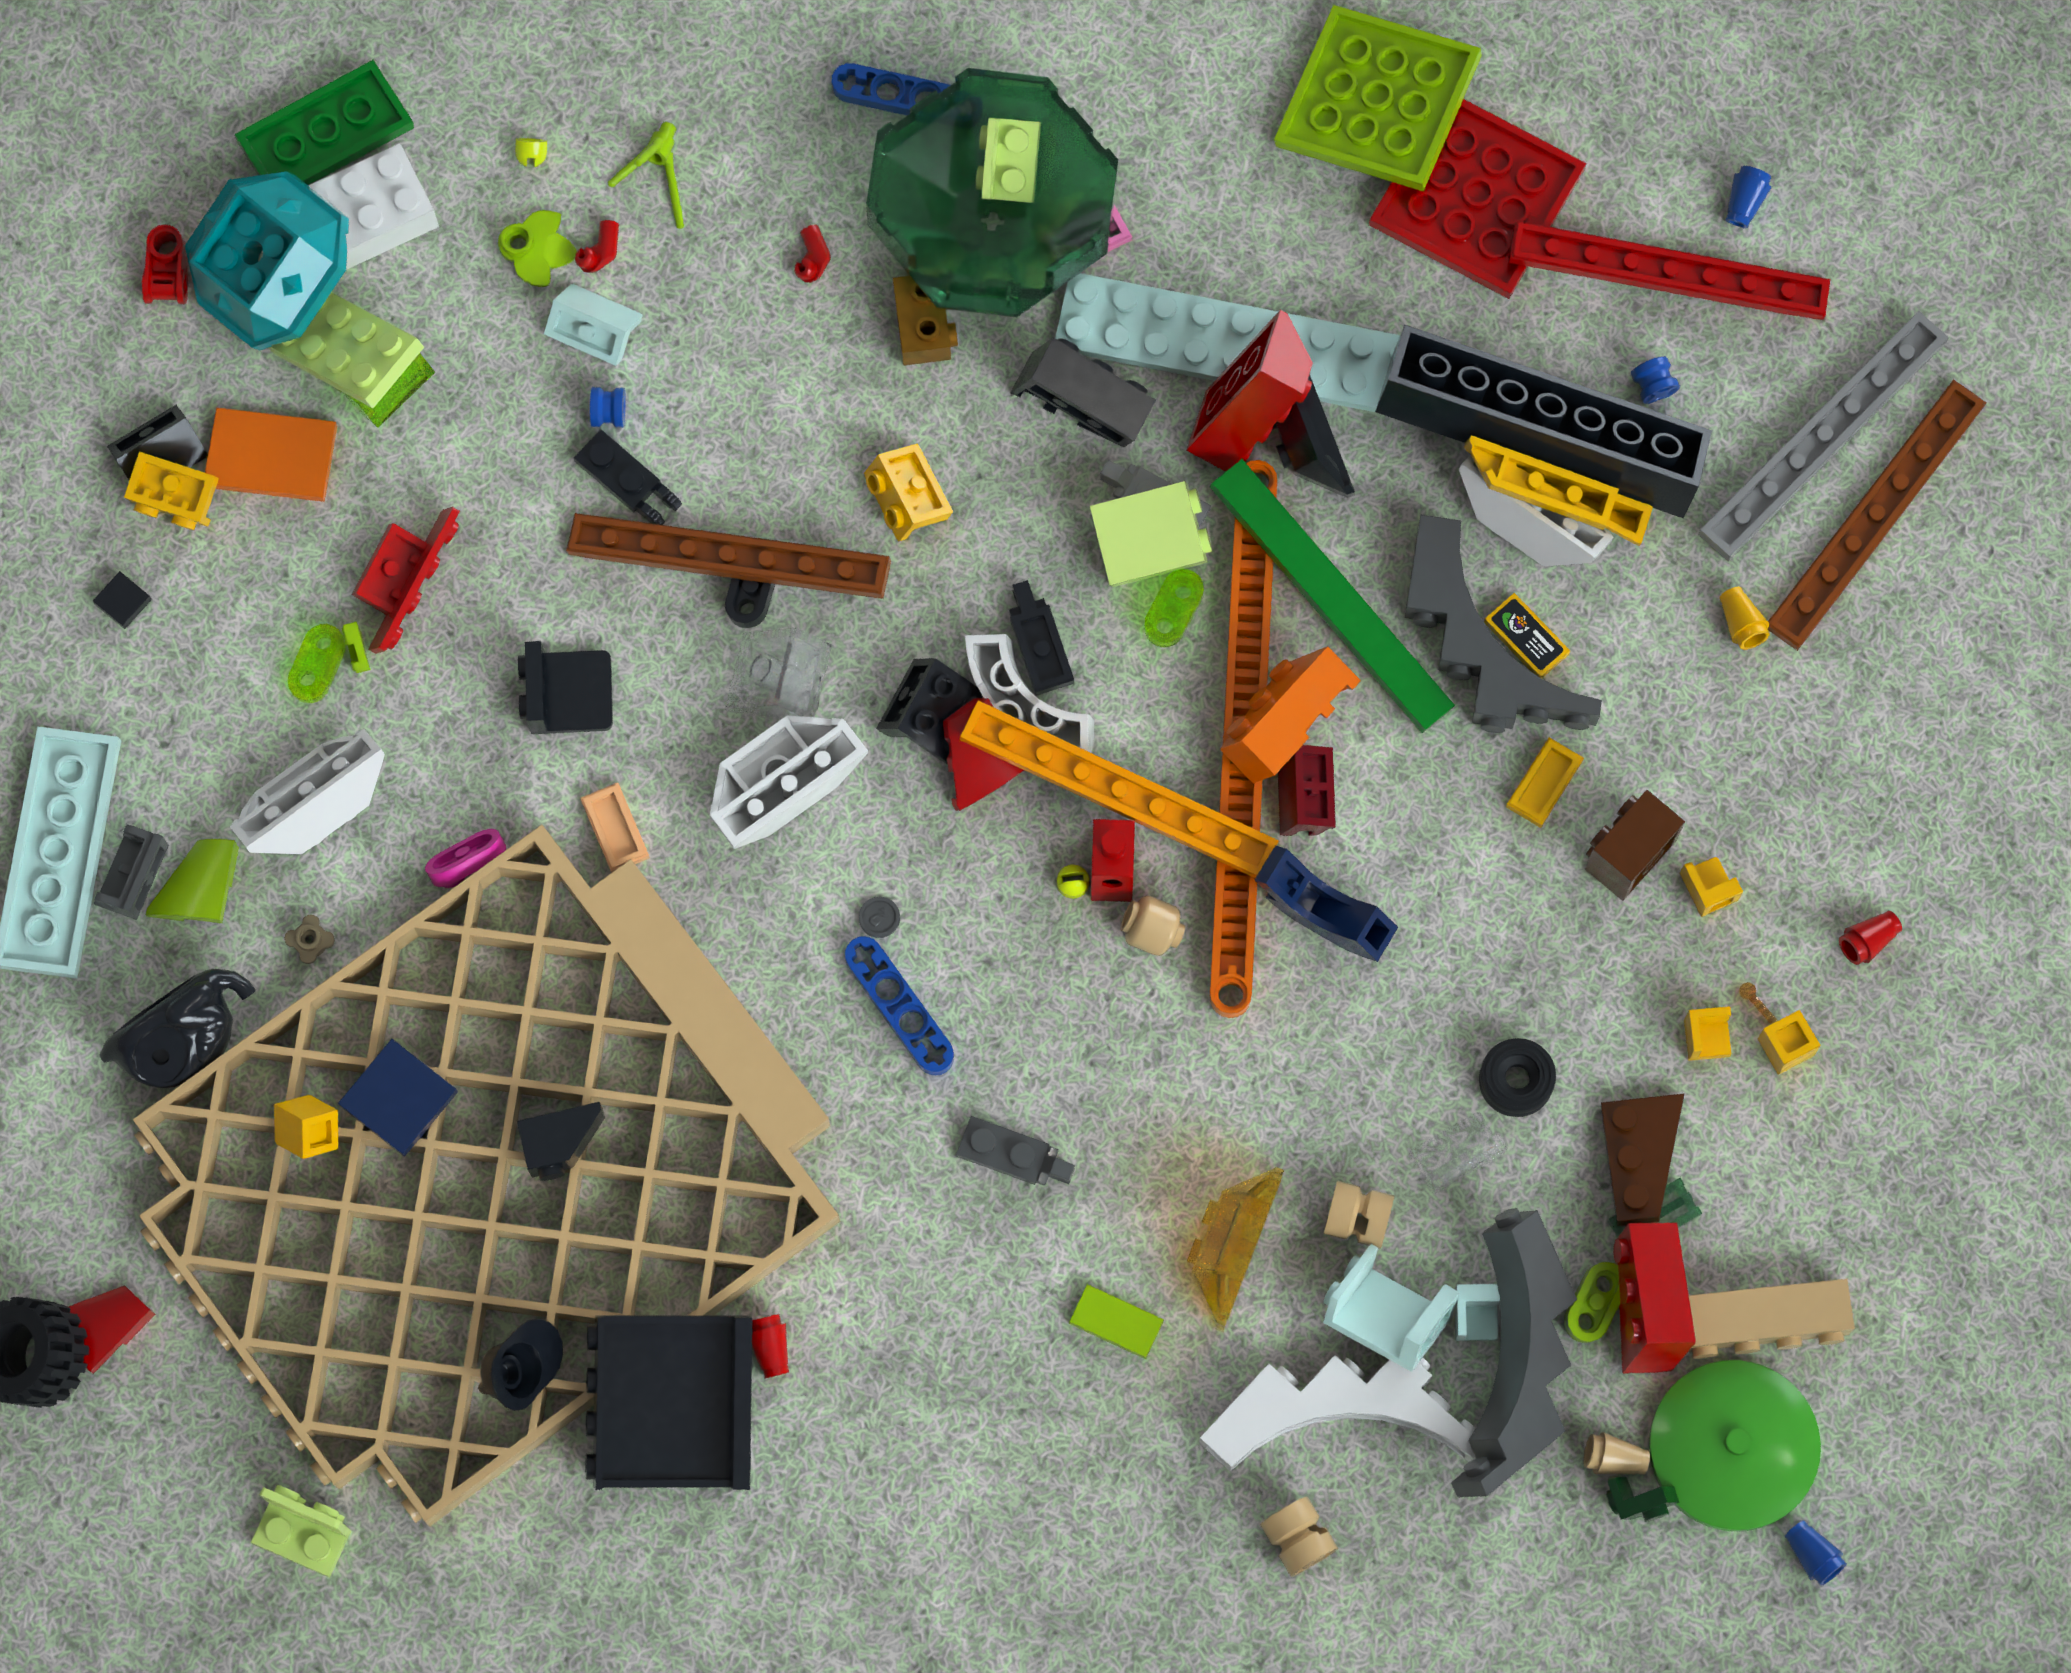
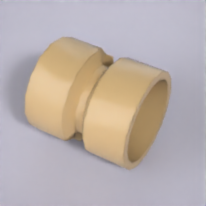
(1343, 1217)
(1299, 1536)

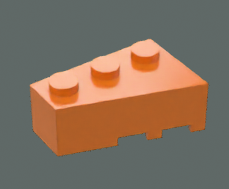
(1285, 711)

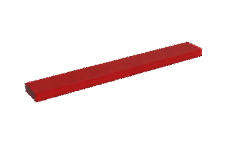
(1669, 270)

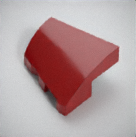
(973, 769)
(110, 1322)

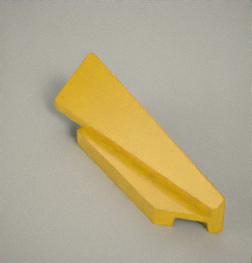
(1559, 490)

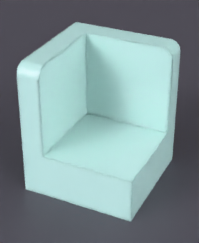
(1476, 1312)

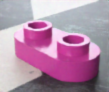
(464, 858)

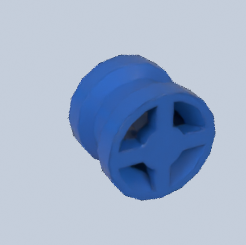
(1655, 380)
(607, 407)

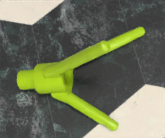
(659, 153)

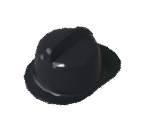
(522, 1364)

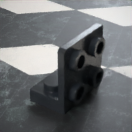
(924, 701)

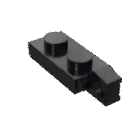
(1039, 641)

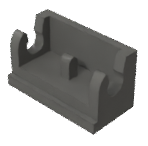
(132, 872)

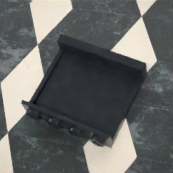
(670, 1401)

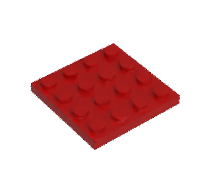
(1475, 195)

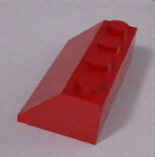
(1252, 395)

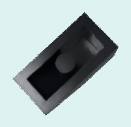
(558, 1139)

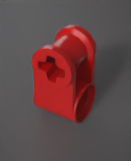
(165, 274)

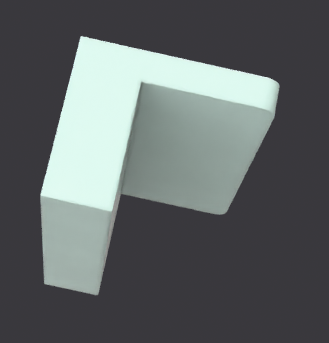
(591, 323)

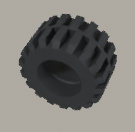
(56, 1356)

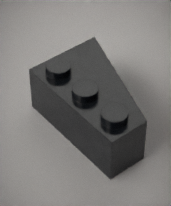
(1085, 391)

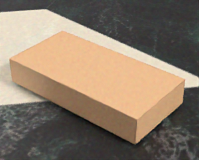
(614, 827)

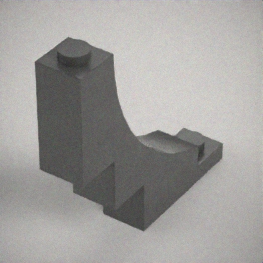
(1520, 1411)

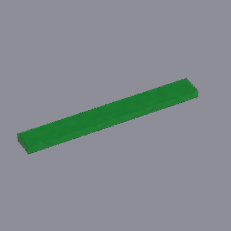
(1332, 596)

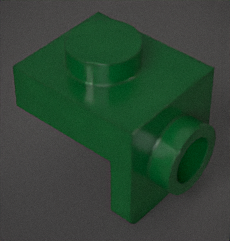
(1650, 1504)

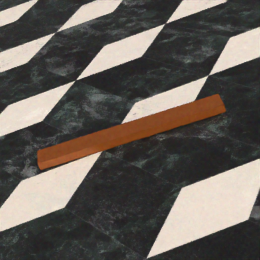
(1875, 515)
(729, 555)

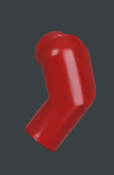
(602, 253)
(817, 255)

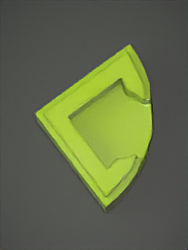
(356, 647)

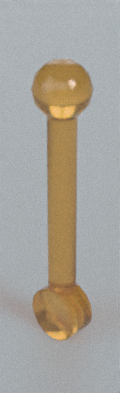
(1748, 992)

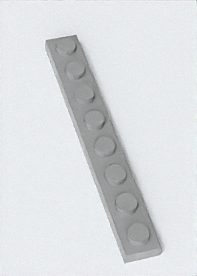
(1823, 436)

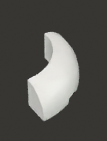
(998, 678)

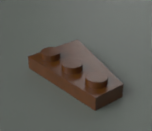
(1639, 1153)

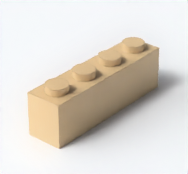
(1771, 1316)

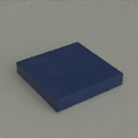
(398, 1097)

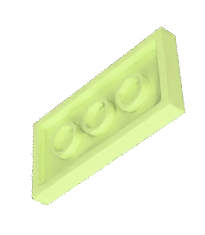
(351, 350)

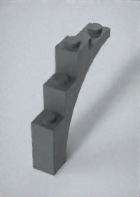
(1468, 648)

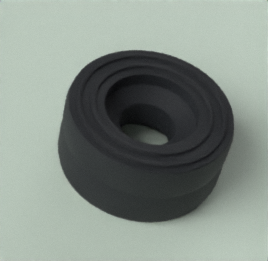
(1523, 1054)

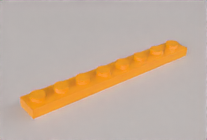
(1117, 789)

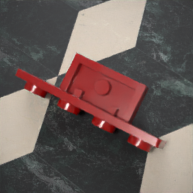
(397, 572)

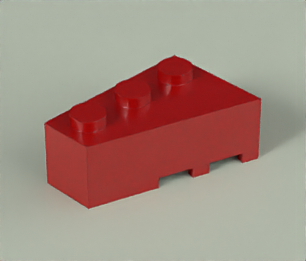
(1653, 1298)

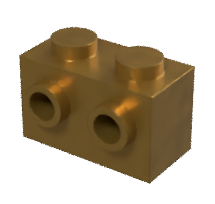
(921, 325)

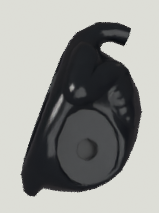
(178, 1031)

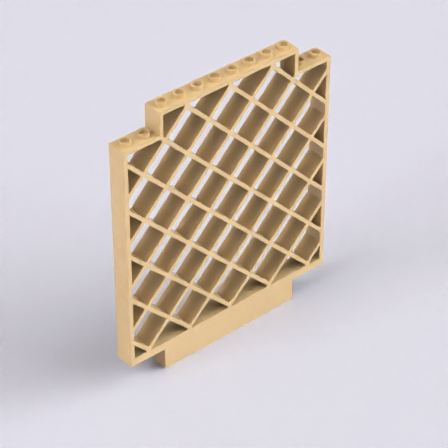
(700, 1014)

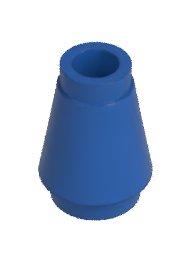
(1747, 195)
(1816, 1554)

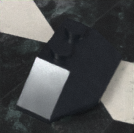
(1311, 447)

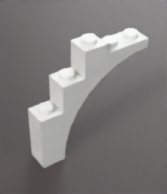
(1275, 1406)

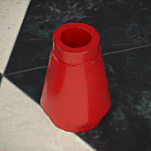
(1869, 937)
(770, 1345)

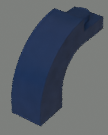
(1322, 909)

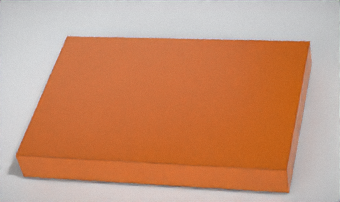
(271, 454)

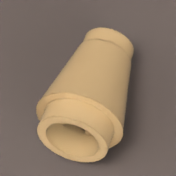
(1614, 1456)

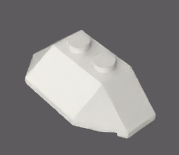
(1532, 529)
(782, 775)
(311, 797)

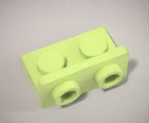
(1009, 159)

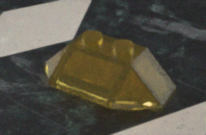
(1230, 1242)

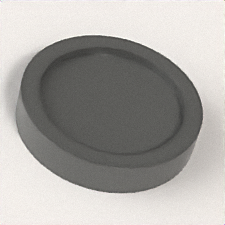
(879, 917)

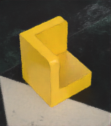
(1710, 885)
(1707, 1033)
(1788, 1042)
(306, 1126)

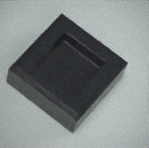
(122, 600)

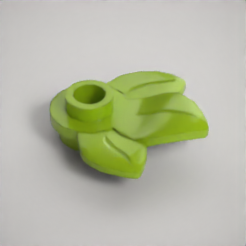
(542, 249)

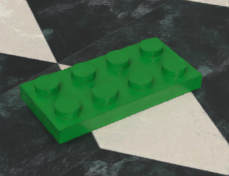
(327, 127)

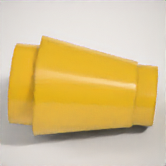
(1744, 620)

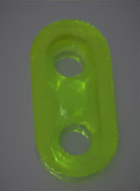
(1172, 609)
(316, 662)

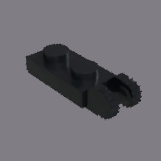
(624, 476)

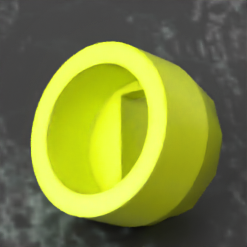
(530, 148)
(1074, 887)

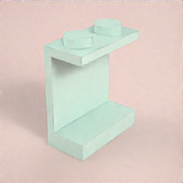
(1386, 1313)

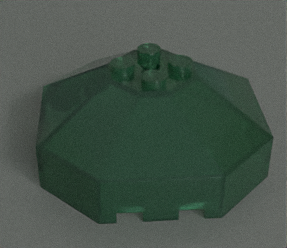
(931, 213)

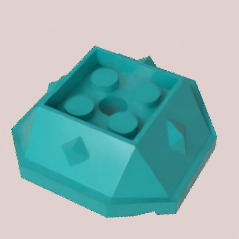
(299, 265)

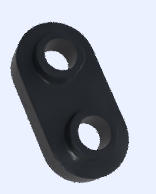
(744, 592)

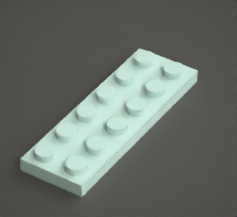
(57, 851)

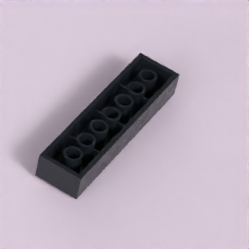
(1544, 417)

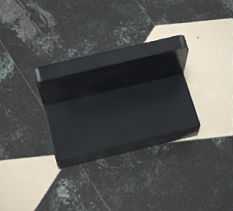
(165, 437)

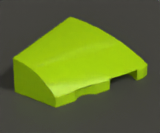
(198, 884)

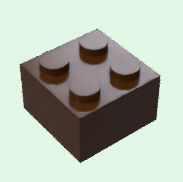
(1634, 845)

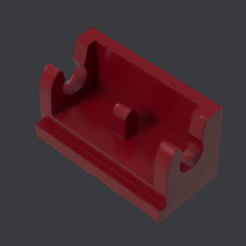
(1307, 792)

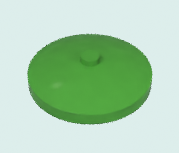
(1735, 1445)

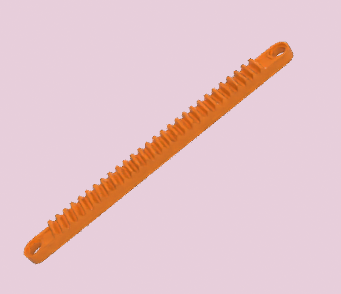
(1239, 797)

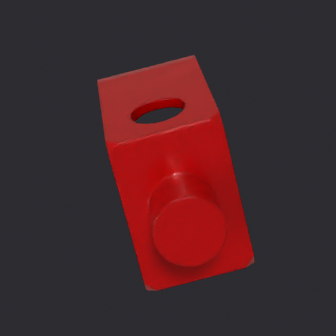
(1112, 860)

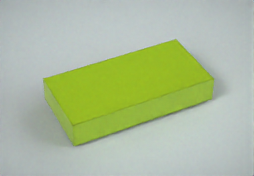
(1116, 1321)

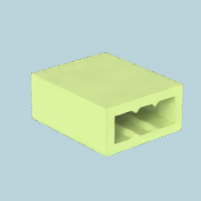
(1150, 533)

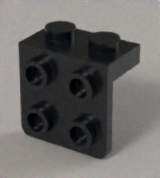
(565, 690)

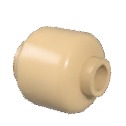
(1152, 925)

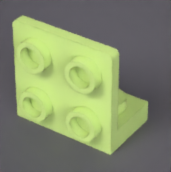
(301, 1533)

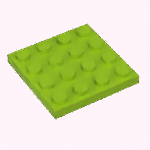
(1378, 97)

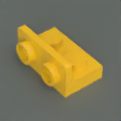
(172, 490)
(906, 490)

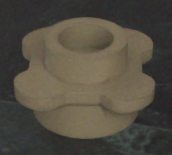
(321, 939)

